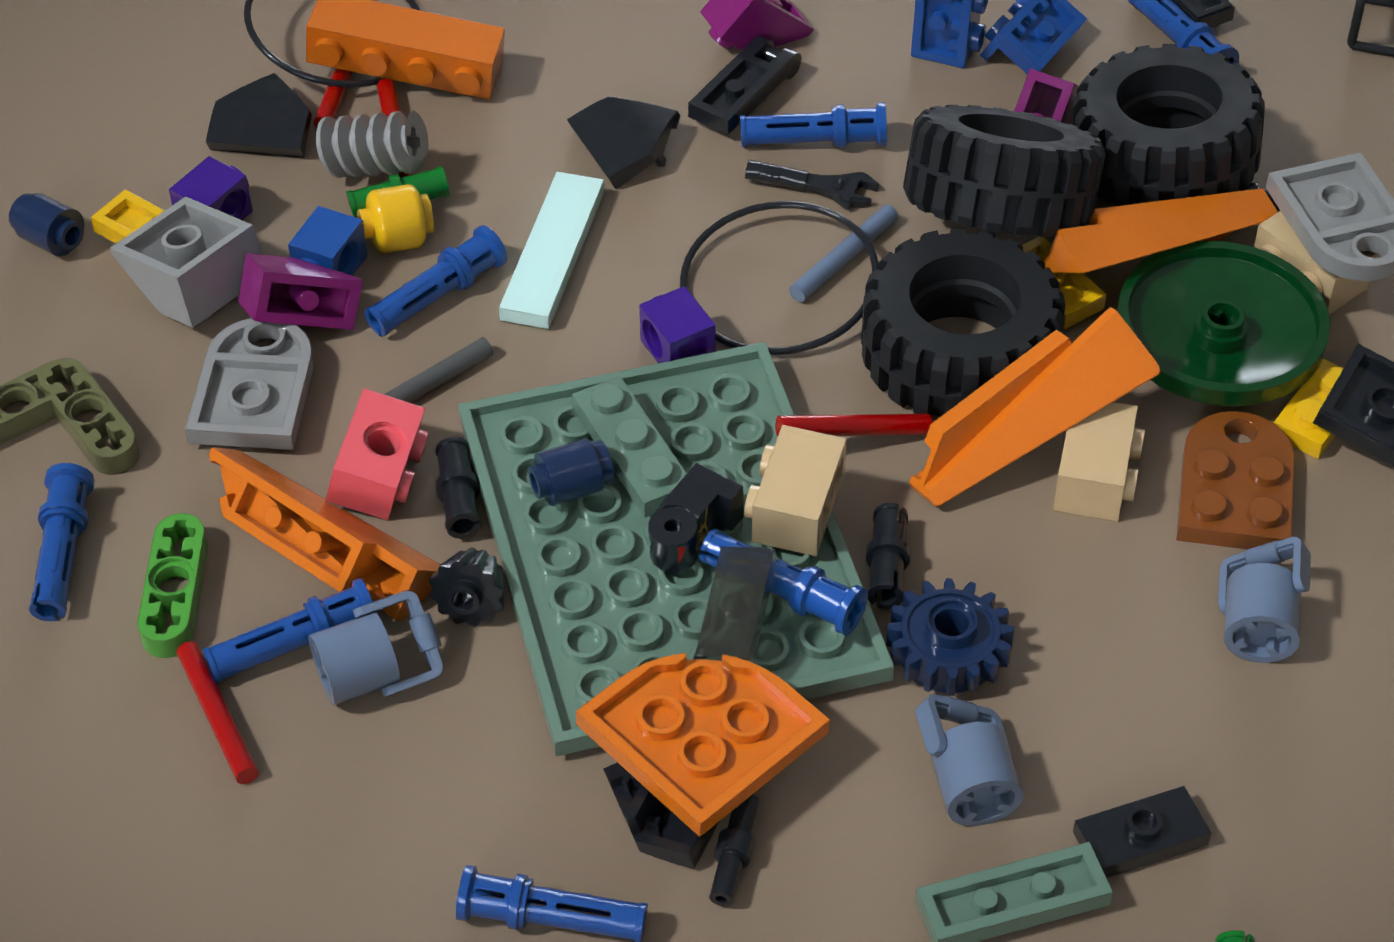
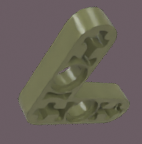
(51, 400)

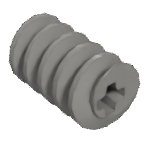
(372, 144)

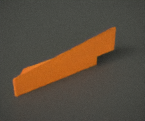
(1152, 227)
(1032, 403)
(319, 533)

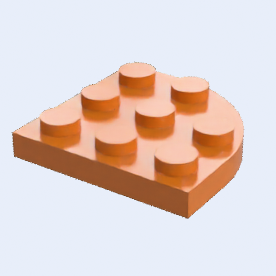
(702, 731)

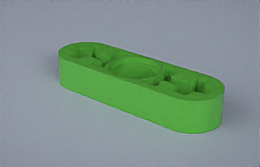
(182, 603)

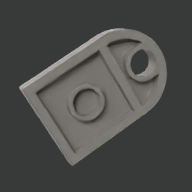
(1337, 213)
(252, 391)

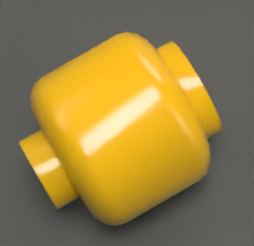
(397, 218)

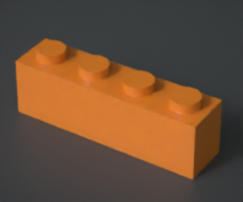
(406, 45)

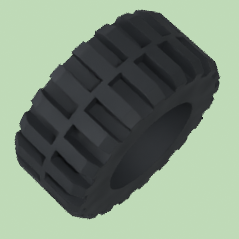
(1172, 124)
(1003, 170)
(953, 278)

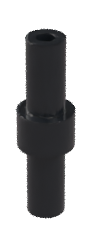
(733, 852)

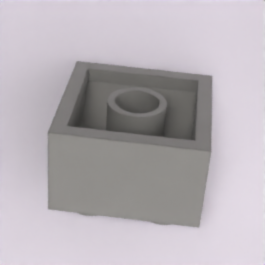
(188, 259)

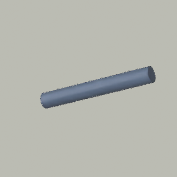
(842, 254)

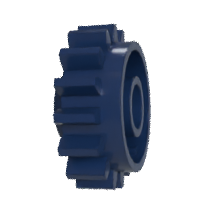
(950, 638)

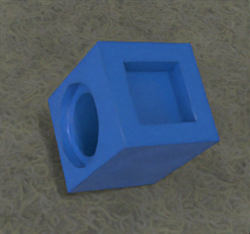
(331, 241)

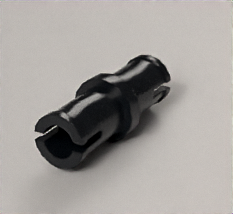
(457, 488)
(888, 555)

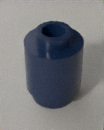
(47, 223)
(571, 471)

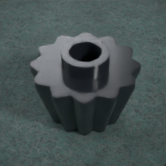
(469, 587)

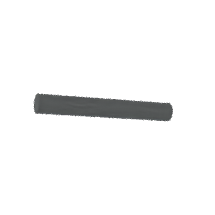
(442, 371)

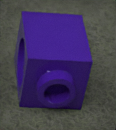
(217, 187)
(676, 327)

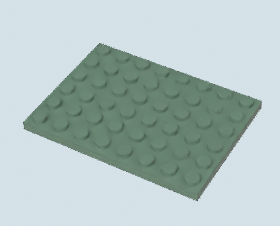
(584, 567)

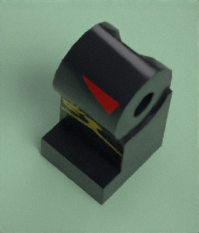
(689, 514)

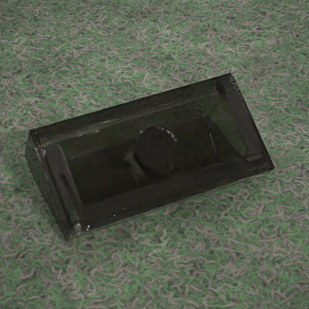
(737, 603)

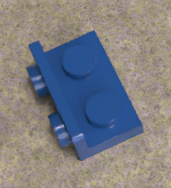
(948, 30)
(1034, 32)

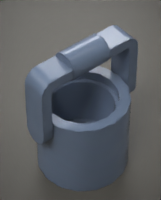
(1264, 600)
(360, 657)
(970, 760)

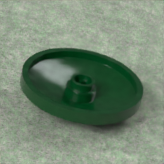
(1226, 322)

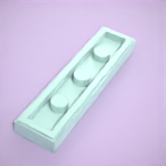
(551, 250)

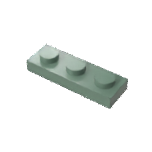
(634, 444)
(1014, 896)

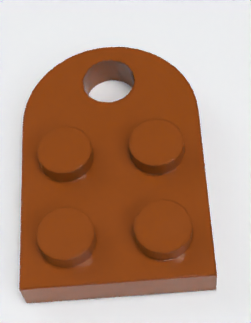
(1233, 489)

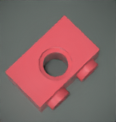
(376, 453)

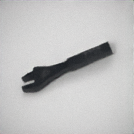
(837, 187)

